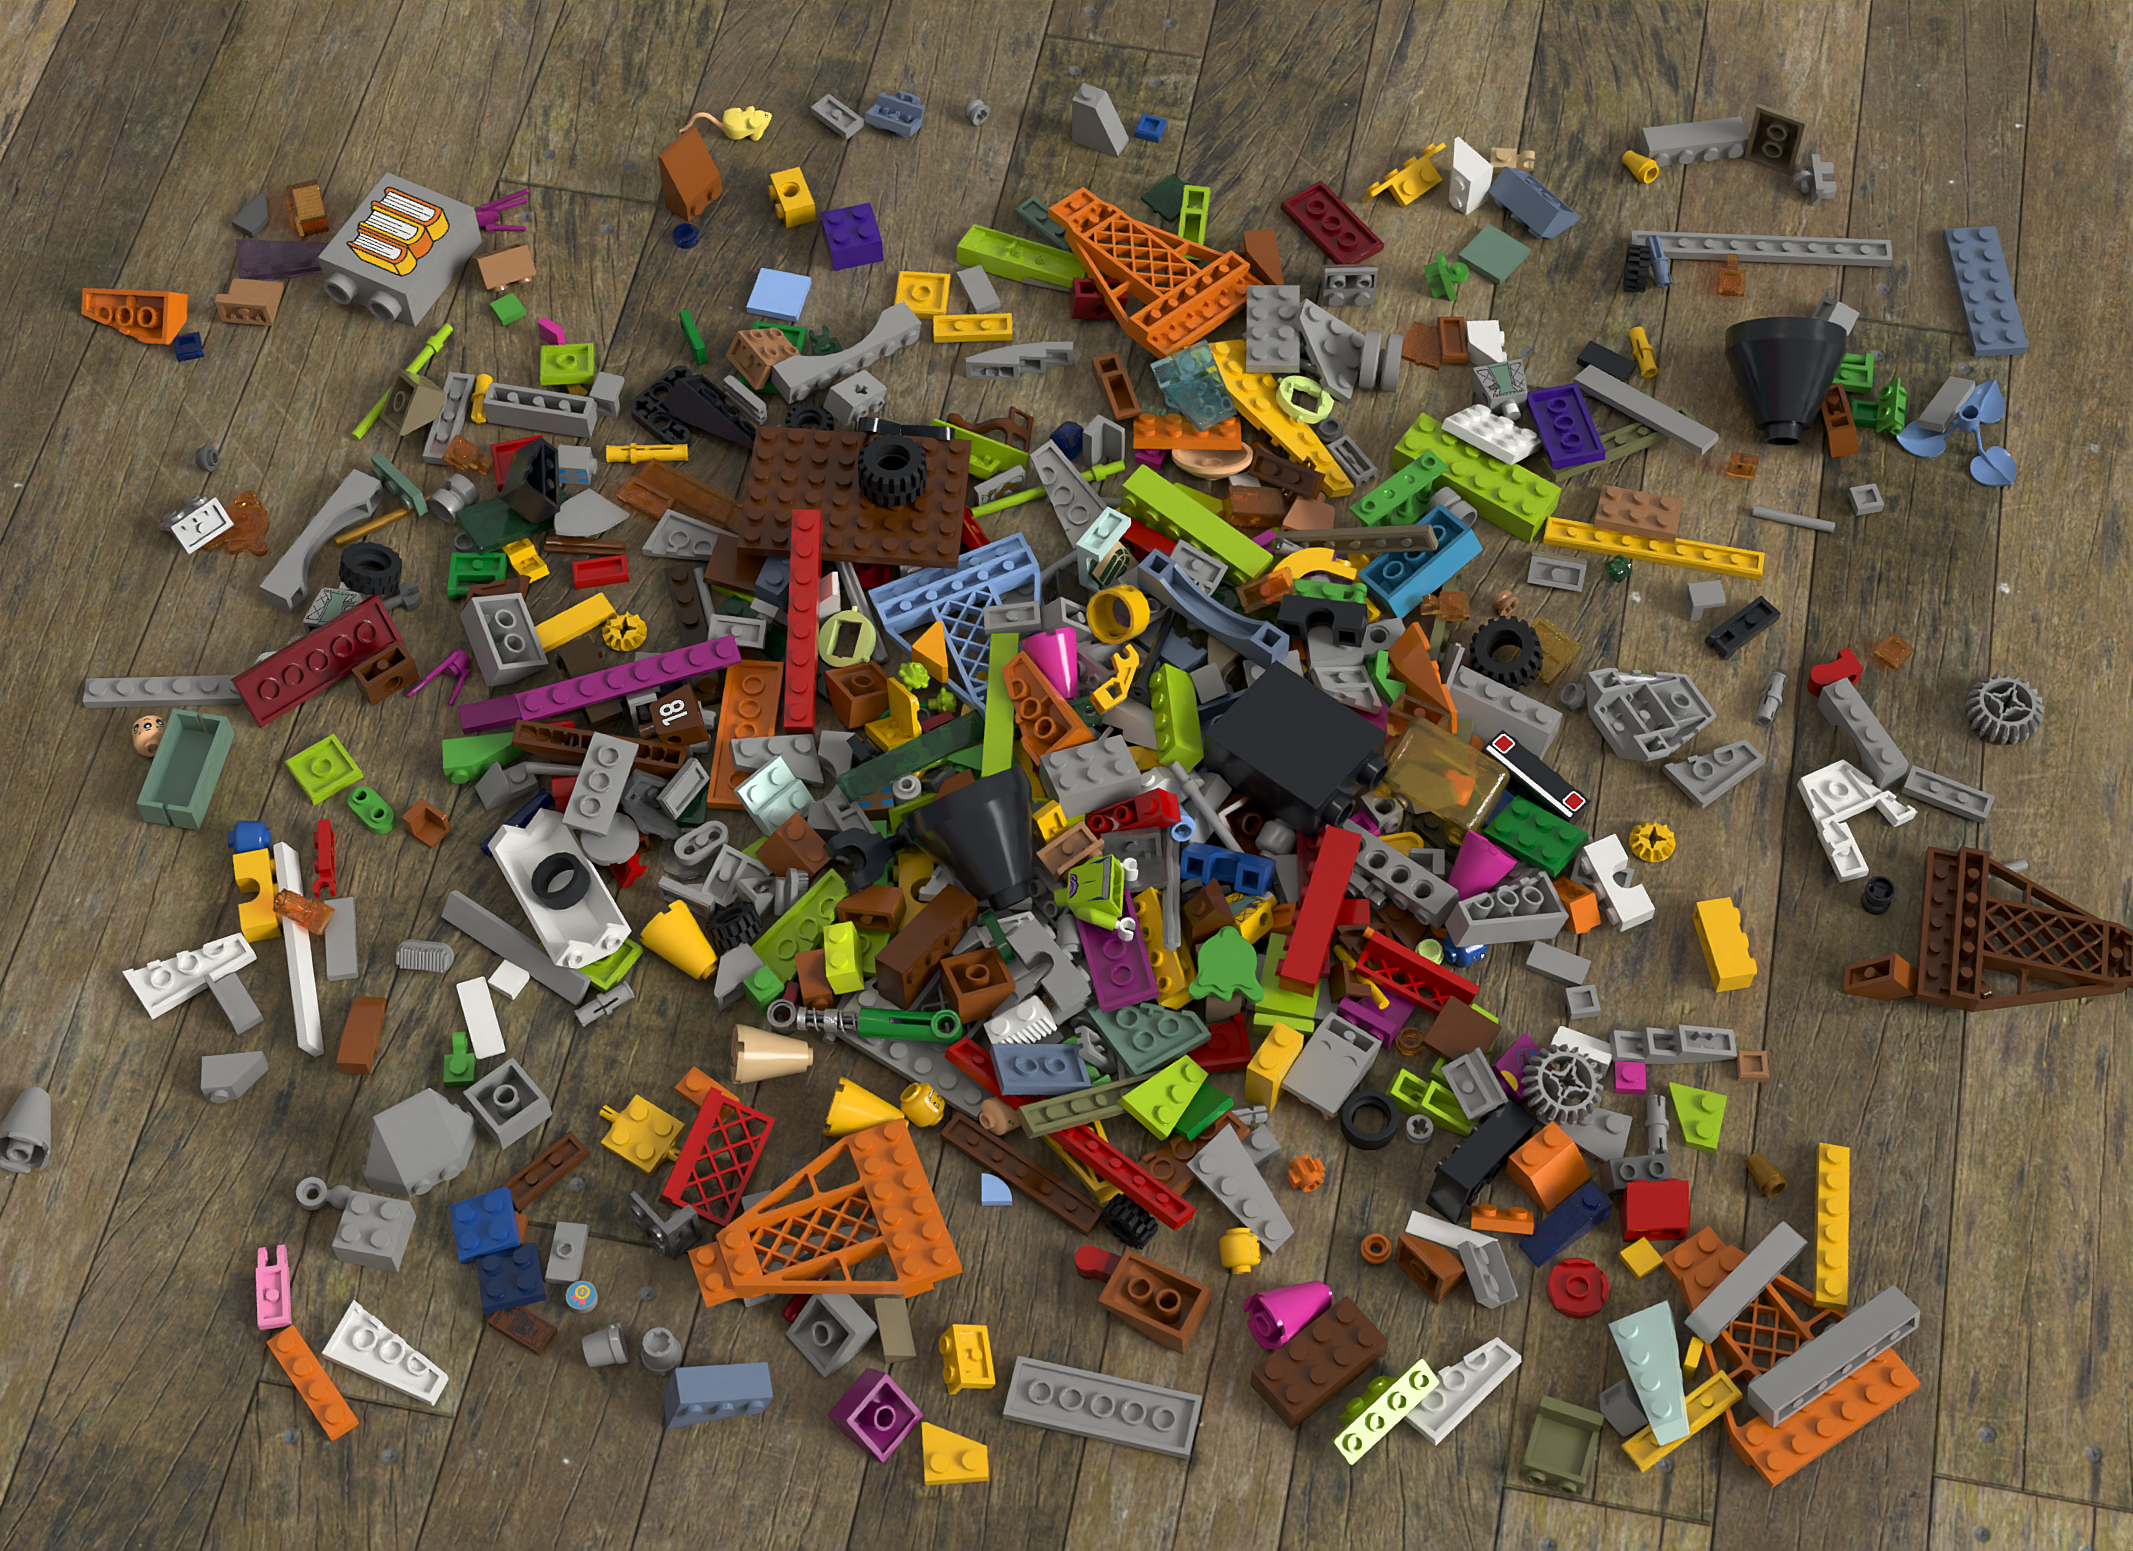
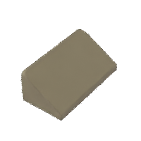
(894, 1329)

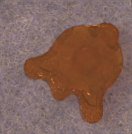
(249, 527)

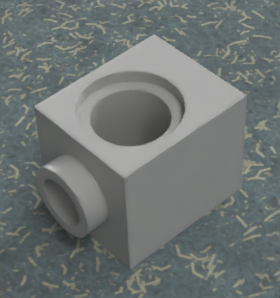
(1385, 822)

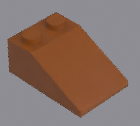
(689, 175)
(1156, 1300)

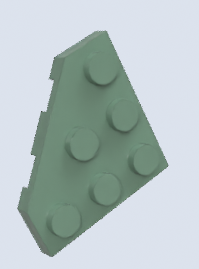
(1148, 1035)

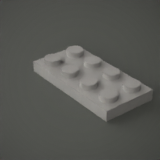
(1271, 330)

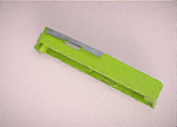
(1019, 259)

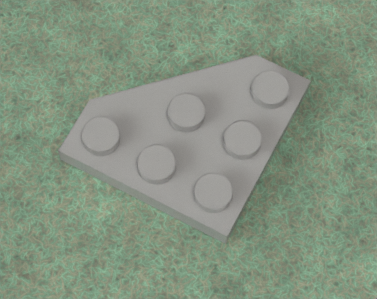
(1332, 348)

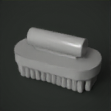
(790, 889)
(424, 955)

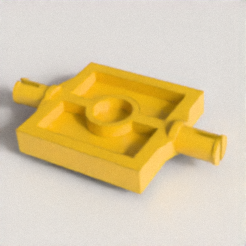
(642, 1134)

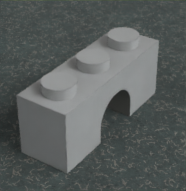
(1036, 945)

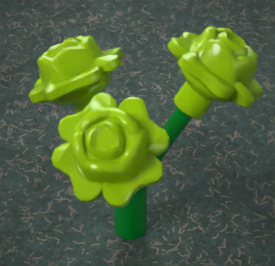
(916, 676)

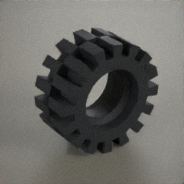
(1636, 268)
(807, 414)
(734, 925)
(1129, 1221)

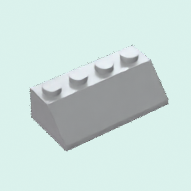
(1502, 708)

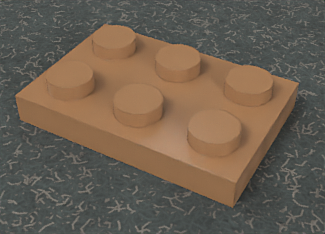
(1638, 513)

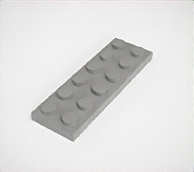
(1102, 1407)

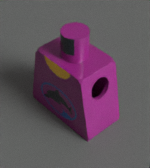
(1510, 1067)

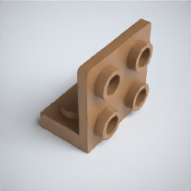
(250, 302)
(757, 351)

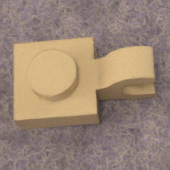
(1508, 157)

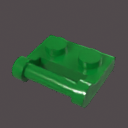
(474, 567)

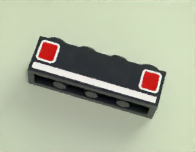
(1535, 780)

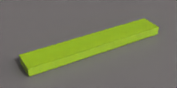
(999, 707)

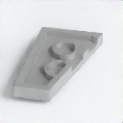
(1715, 773)

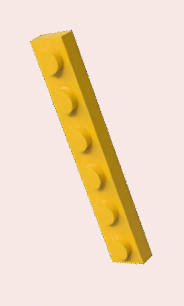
(1831, 1227)

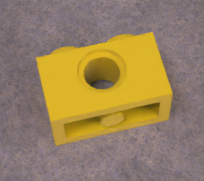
(792, 197)

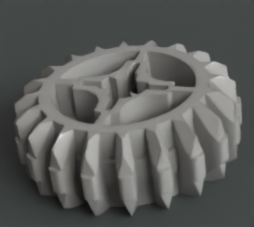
(2022, 712)
(1584, 1090)

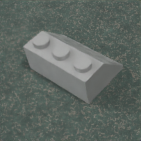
(503, 638)

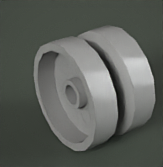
(1380, 361)

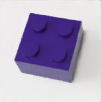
(851, 236)

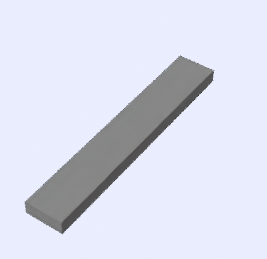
(1646, 409)
(514, 947)

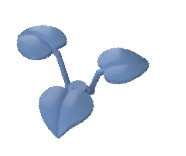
(1985, 406)

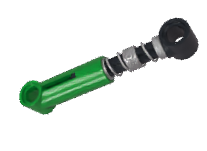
(869, 1022)

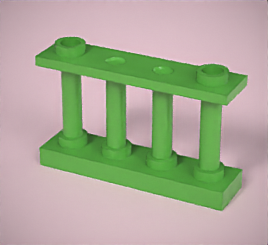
(1403, 496)

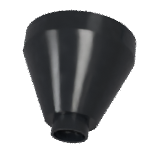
(1784, 371)
(982, 836)

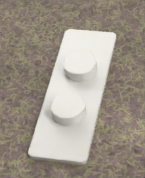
(480, 1018)

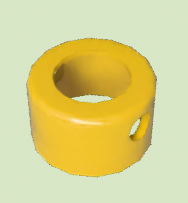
(1102, 618)

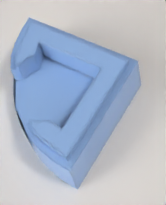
(995, 1191)

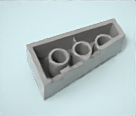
(1320, 647)
(1509, 914)

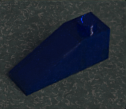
(1567, 1224)

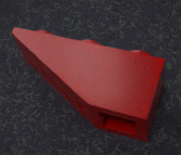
(1142, 811)

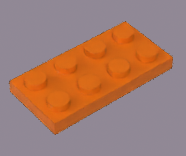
(1179, 433)

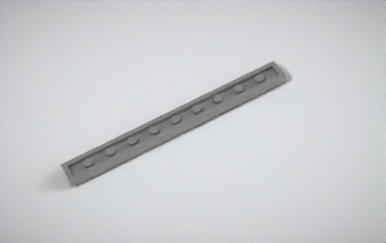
(1771, 248)

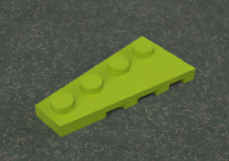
(801, 927)

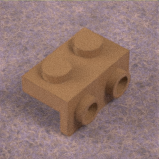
(1069, 851)

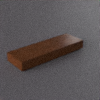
(1286, 474)
(545, 1170)

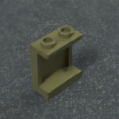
(1561, 1445)

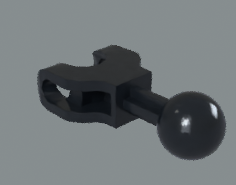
(869, 853)

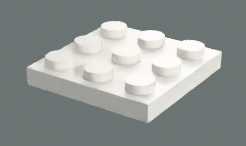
(1493, 434)

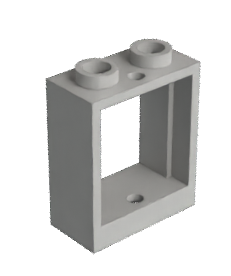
(1094, 659)

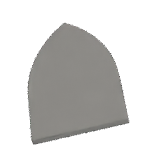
(587, 515)

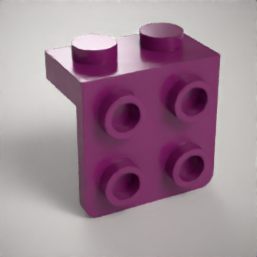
(1378, 1022)

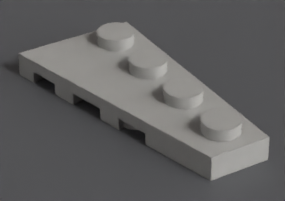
(1068, 491)

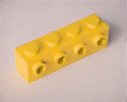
(1170, 969)

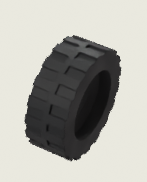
(368, 581)

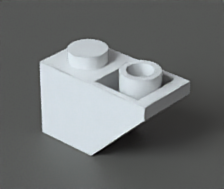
(1485, 342)

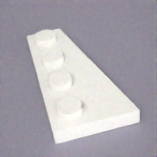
(178, 979)
(379, 1354)
(1462, 1389)

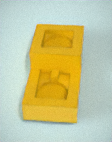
(525, 560)

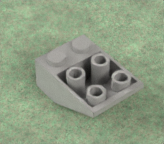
(1331, 1064)

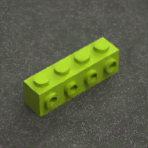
(1175, 717)

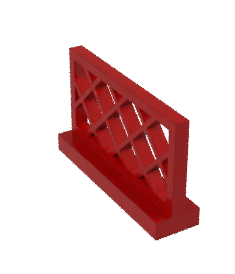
(693, 1146)

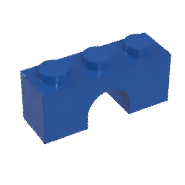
(1248, 872)

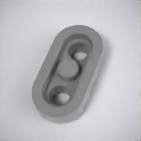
(700, 843)

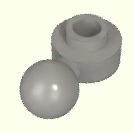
(336, 1196)

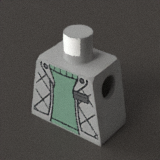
(1501, 387)
(329, 605)

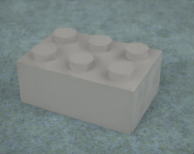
(1090, 776)

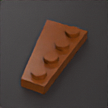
(1170, 1162)

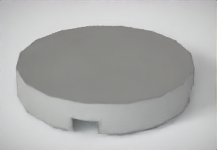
(617, 846)

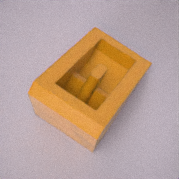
(931, 652)

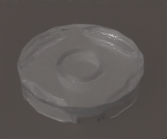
(679, 871)

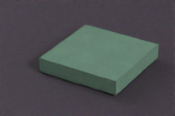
(1494, 254)

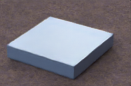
(779, 295)

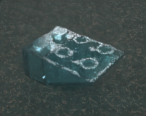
(1195, 385)

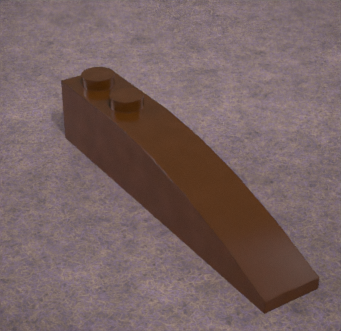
(570, 747)

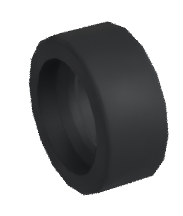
(549, 869)
(1377, 1100)

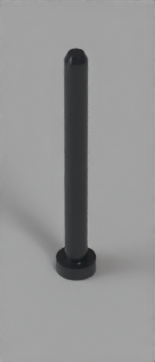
(1139, 689)

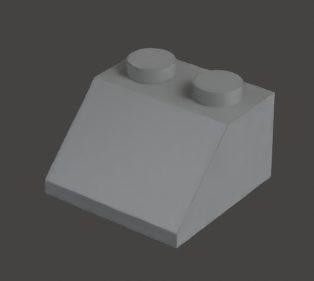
(831, 1331)

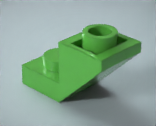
(1378, 670)

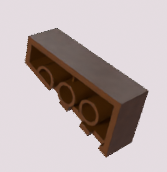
(916, 951)

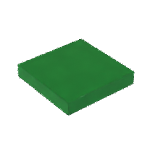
(1202, 1111)

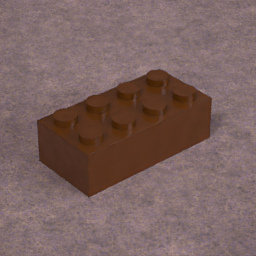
(1319, 1362)

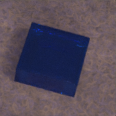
(188, 346)

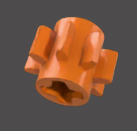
(1306, 1173)

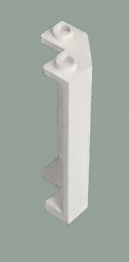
(570, 935)

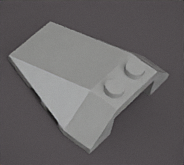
(1645, 713)
(418, 1145)

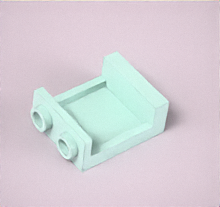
(1098, 542)

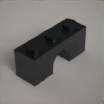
(1302, 613)

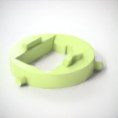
(1301, 383)
(829, 635)

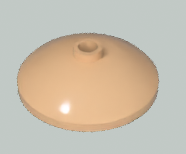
(1213, 463)

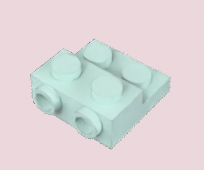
(773, 795)

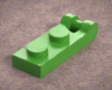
(1333, 591)

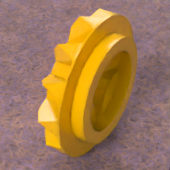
(632, 639)
(1641, 846)

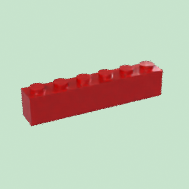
(1319, 911)

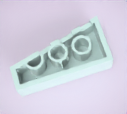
(1652, 1359)

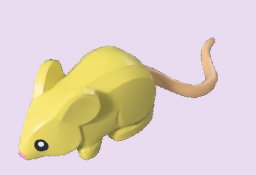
(738, 123)

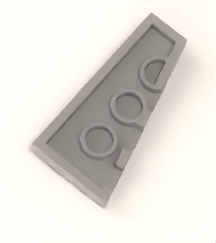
(1236, 1183)

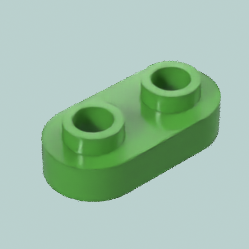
(369, 808)

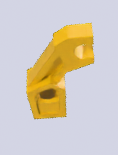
(1124, 672)

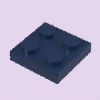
(510, 1278)

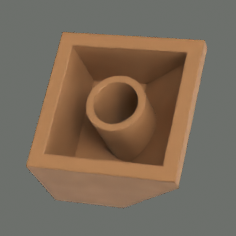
(505, 266)

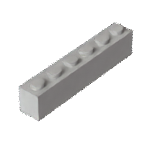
(1833, 1355)

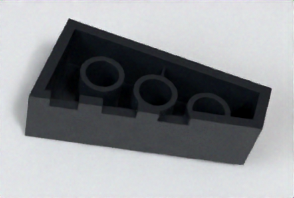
(1478, 1159)

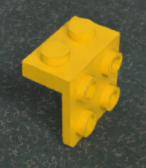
(902, 724)

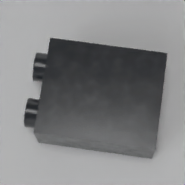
(1296, 751)

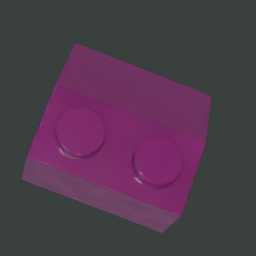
(875, 1414)

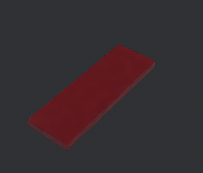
(316, 660)

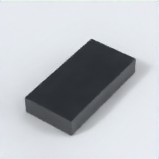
(1607, 361)

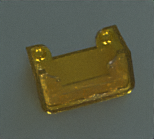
(1444, 777)

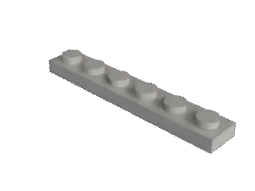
(160, 691)

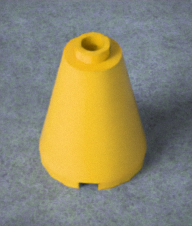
(681, 942)
(857, 1110)

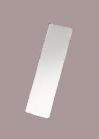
(1443, 1232)

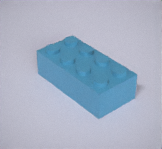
(1402, 578)

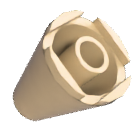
(766, 1055)

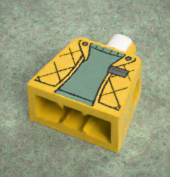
(1252, 914)

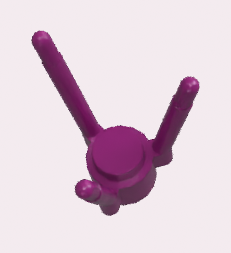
(488, 213)
(453, 665)

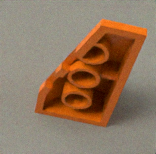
(143, 314)
(1041, 711)

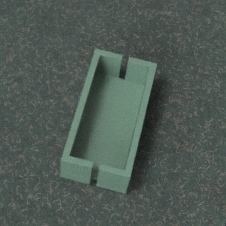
(185, 769)

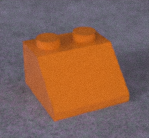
(1548, 1167)

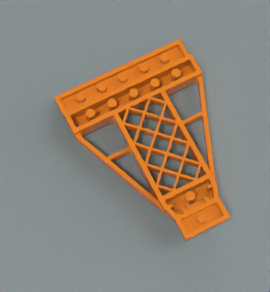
(1172, 315)
(896, 1195)
(1780, 1451)

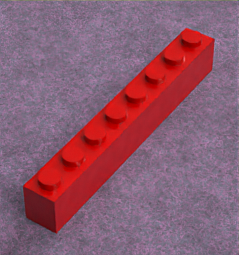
(803, 622)

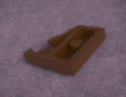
(1403, 924)

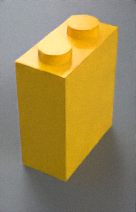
(1272, 1065)

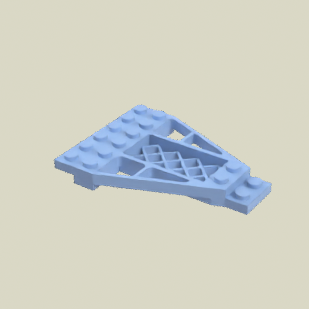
(941, 591)

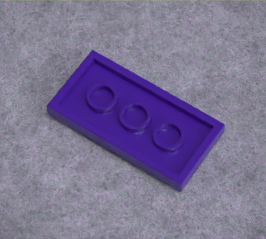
(1565, 426)

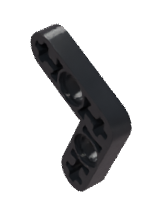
(657, 411)
(879, 426)

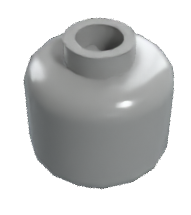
(1276, 839)

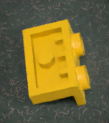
(966, 1358)

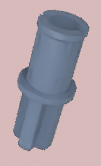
(1658, 262)

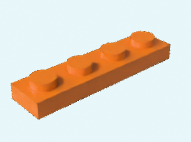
(312, 1383)

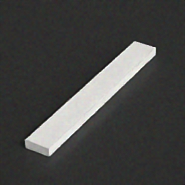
(299, 957)

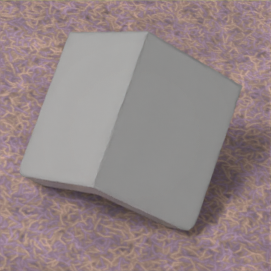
(1836, 312)
(606, 393)
(1702, 596)
(1210, 683)
(1430, 859)
(1623, 1408)

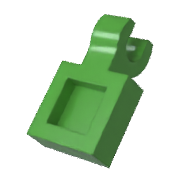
(459, 1066)

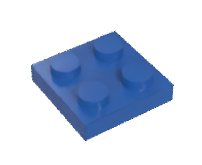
(484, 1224)

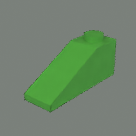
(473, 756)

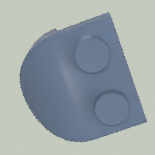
(896, 113)

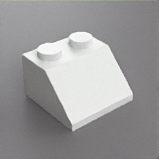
(1468, 178)

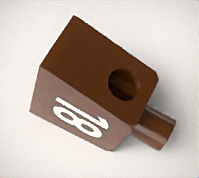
(676, 719)

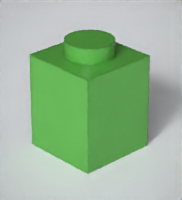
(763, 989)

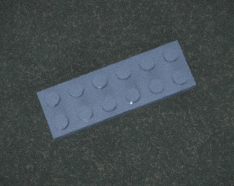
(1985, 291)

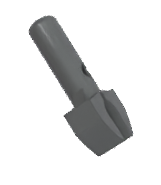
(402, 598)
(1193, 885)

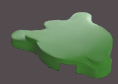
(1226, 966)

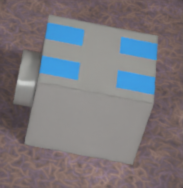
(576, 464)

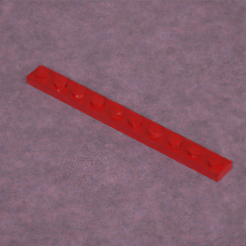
(1082, 1143)

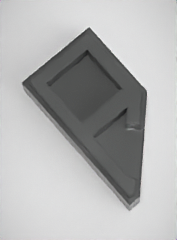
(253, 217)

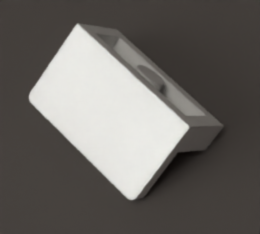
(1598, 1050)

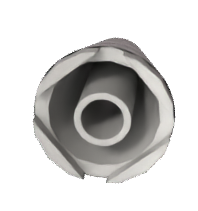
(27, 1132)

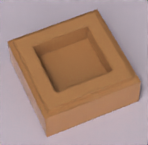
(1752, 1066)

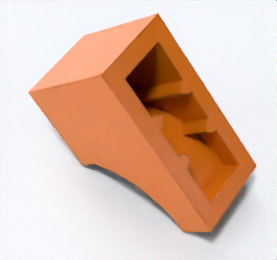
(1579, 904)

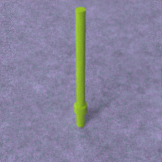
(431, 347)
(1095, 473)

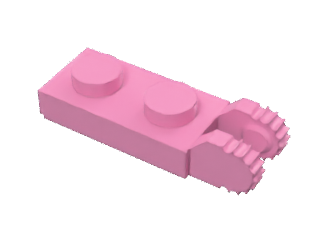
(273, 1290)

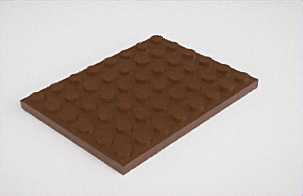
(820, 473)

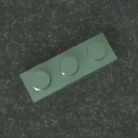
(398, 484)

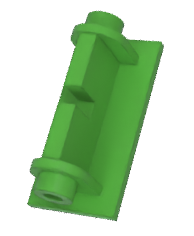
(1891, 405)

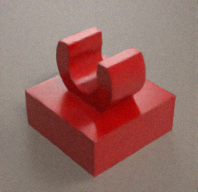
(628, 871)

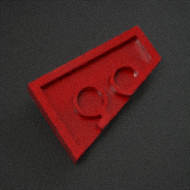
(1225, 1050)

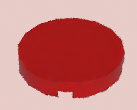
(1577, 1288)

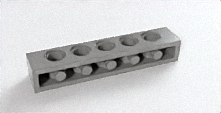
(1397, 867)

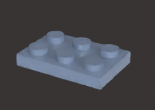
(1039, 1069)

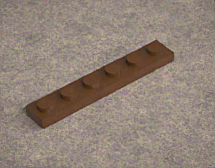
(1022, 1173)

